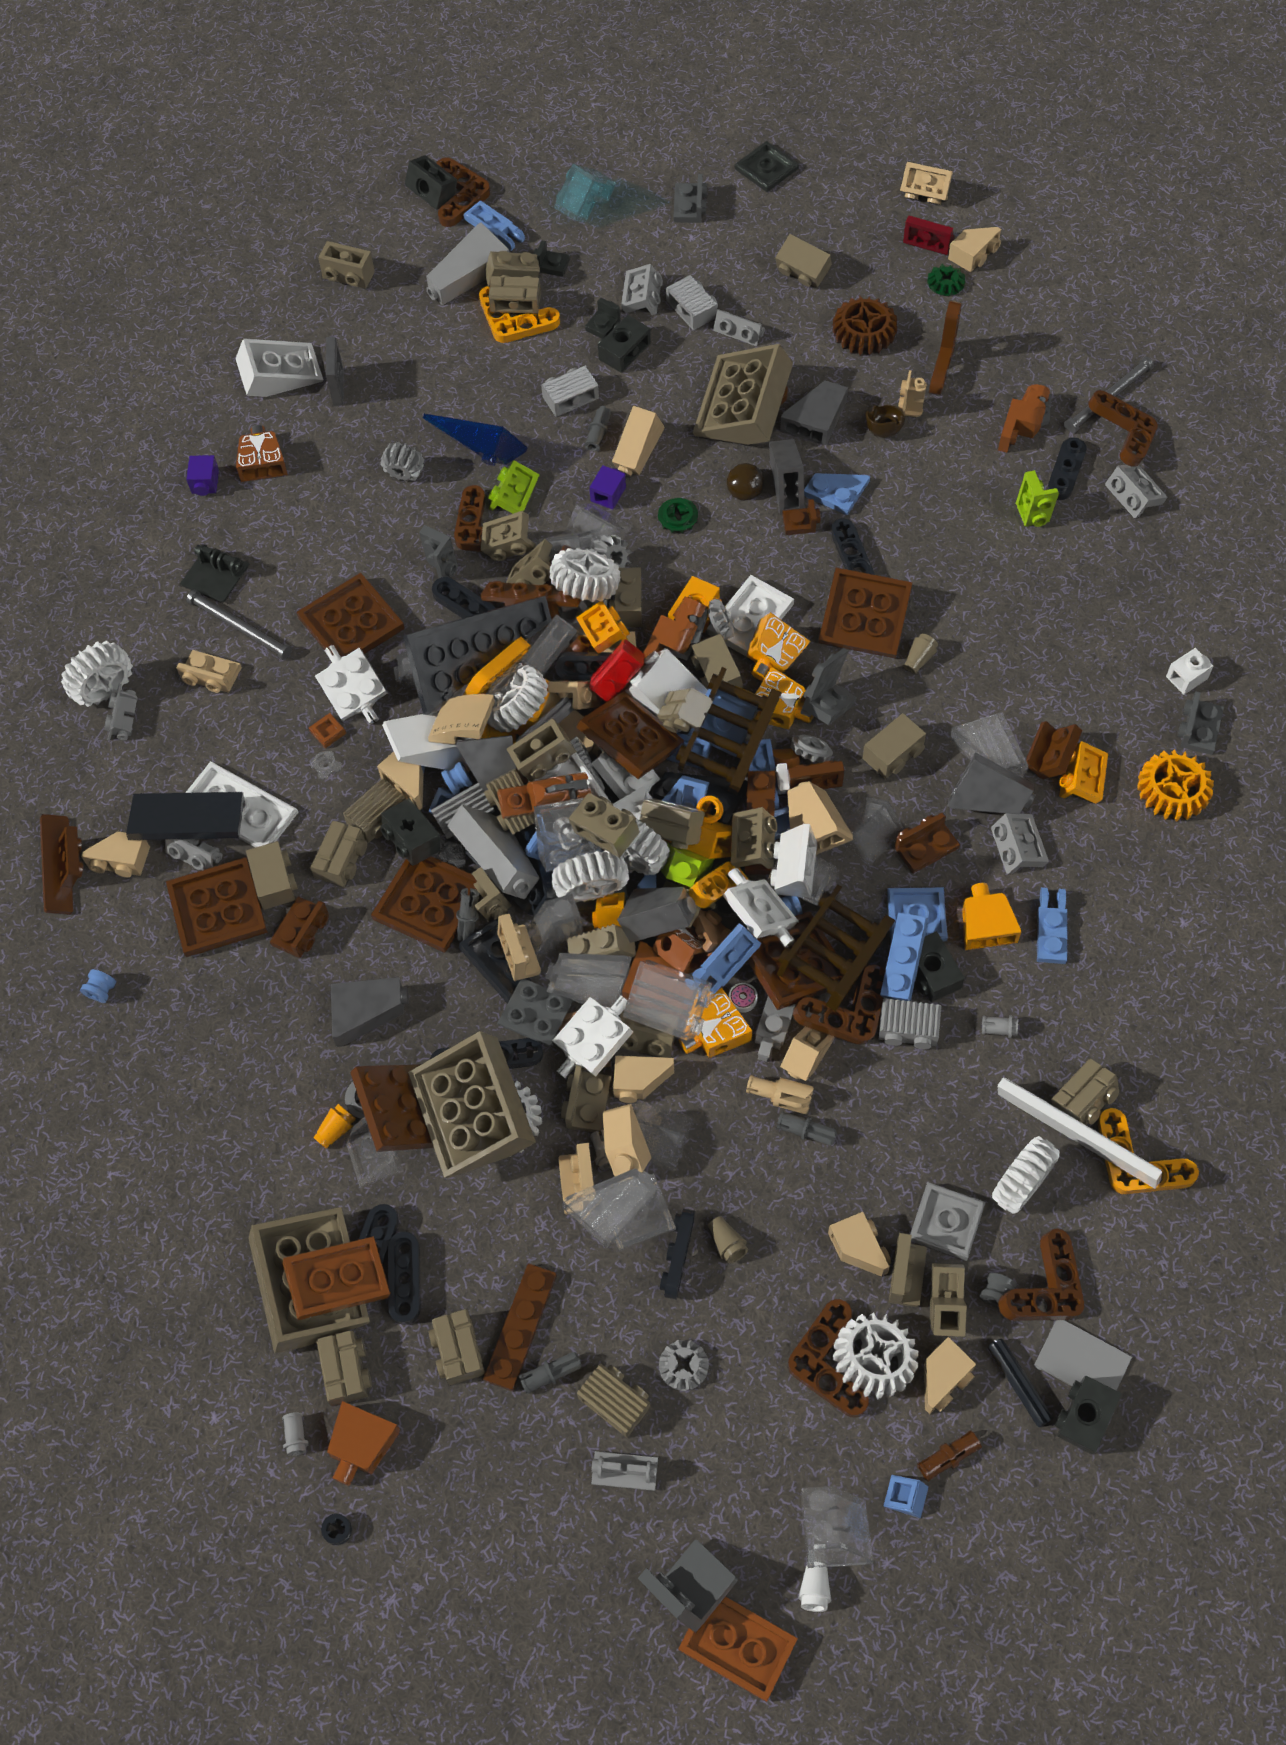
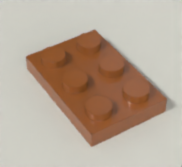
(335, 1278)
(740, 1648)

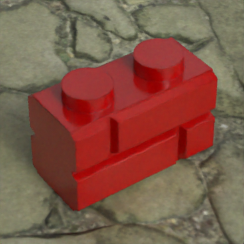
(617, 670)

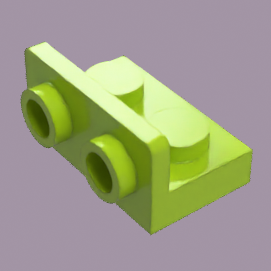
(514, 488)
(1034, 502)

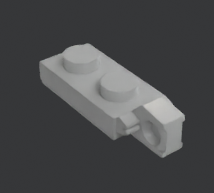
(772, 1029)

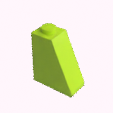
(686, 866)

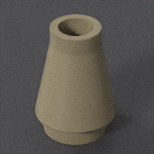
(920, 653)
(728, 1241)

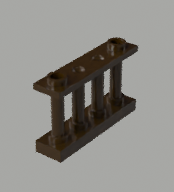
(744, 751)
(850, 969)

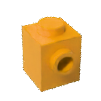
(608, 910)

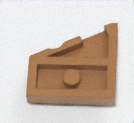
(710, 926)

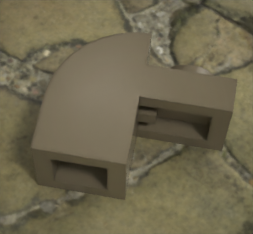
(947, 1300)

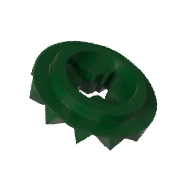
(946, 287)
(685, 509)

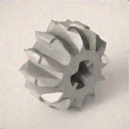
(402, 461)
(613, 548)

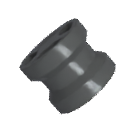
(996, 1287)

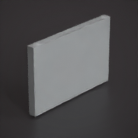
(1074, 1354)

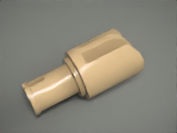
(783, 1093)

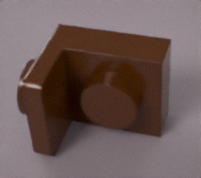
(801, 520)

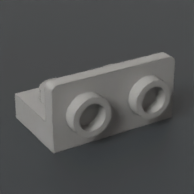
(642, 289)
(1134, 489)
(1019, 842)

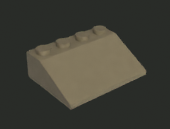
(744, 395)
(471, 1105)
(288, 1237)

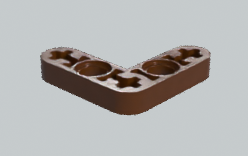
(466, 192)
(947, 347)
(1138, 423)
(470, 528)
(849, 1019)
(1057, 1289)
(816, 1356)

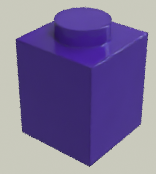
(202, 474)
(607, 487)

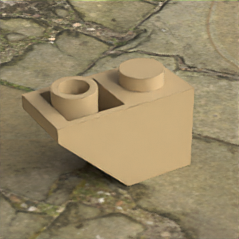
(973, 247)
(117, 855)
(857, 1244)
(943, 1373)

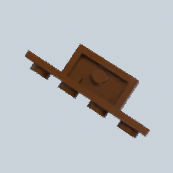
(519, 592)
(59, 862)

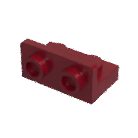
(928, 235)

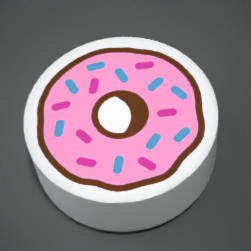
(743, 997)

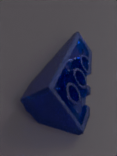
(487, 441)

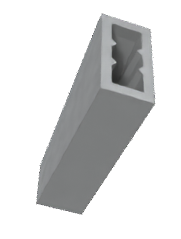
(463, 265)
(494, 850)

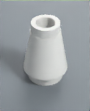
(815, 1590)

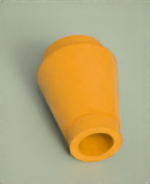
(706, 804)
(334, 1125)

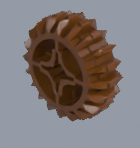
(865, 325)

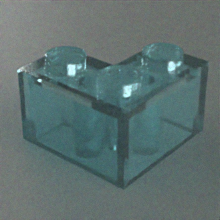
(582, 190)

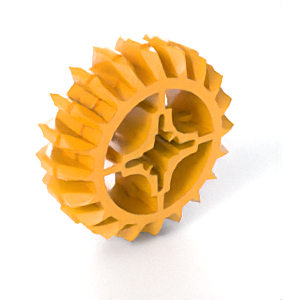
(1171, 793)

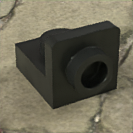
(551, 262)
(604, 319)

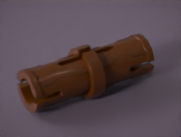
(949, 1455)

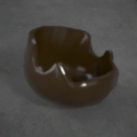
(885, 420)
(745, 481)

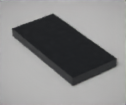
(185, 816)

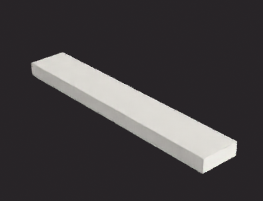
(1080, 1133)

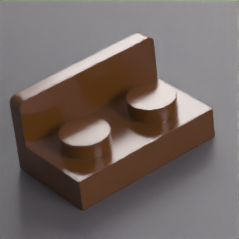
(1052, 749)
(824, 774)
(925, 842)
(299, 927)

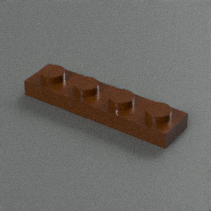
(760, 794)
(520, 1327)

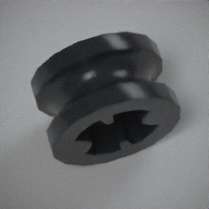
(340, 1538)

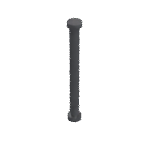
(1145, 364)
(195, 597)

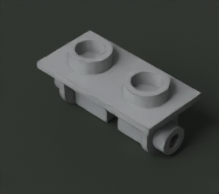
(738, 327)
(122, 704)
(187, 851)
(624, 1471)

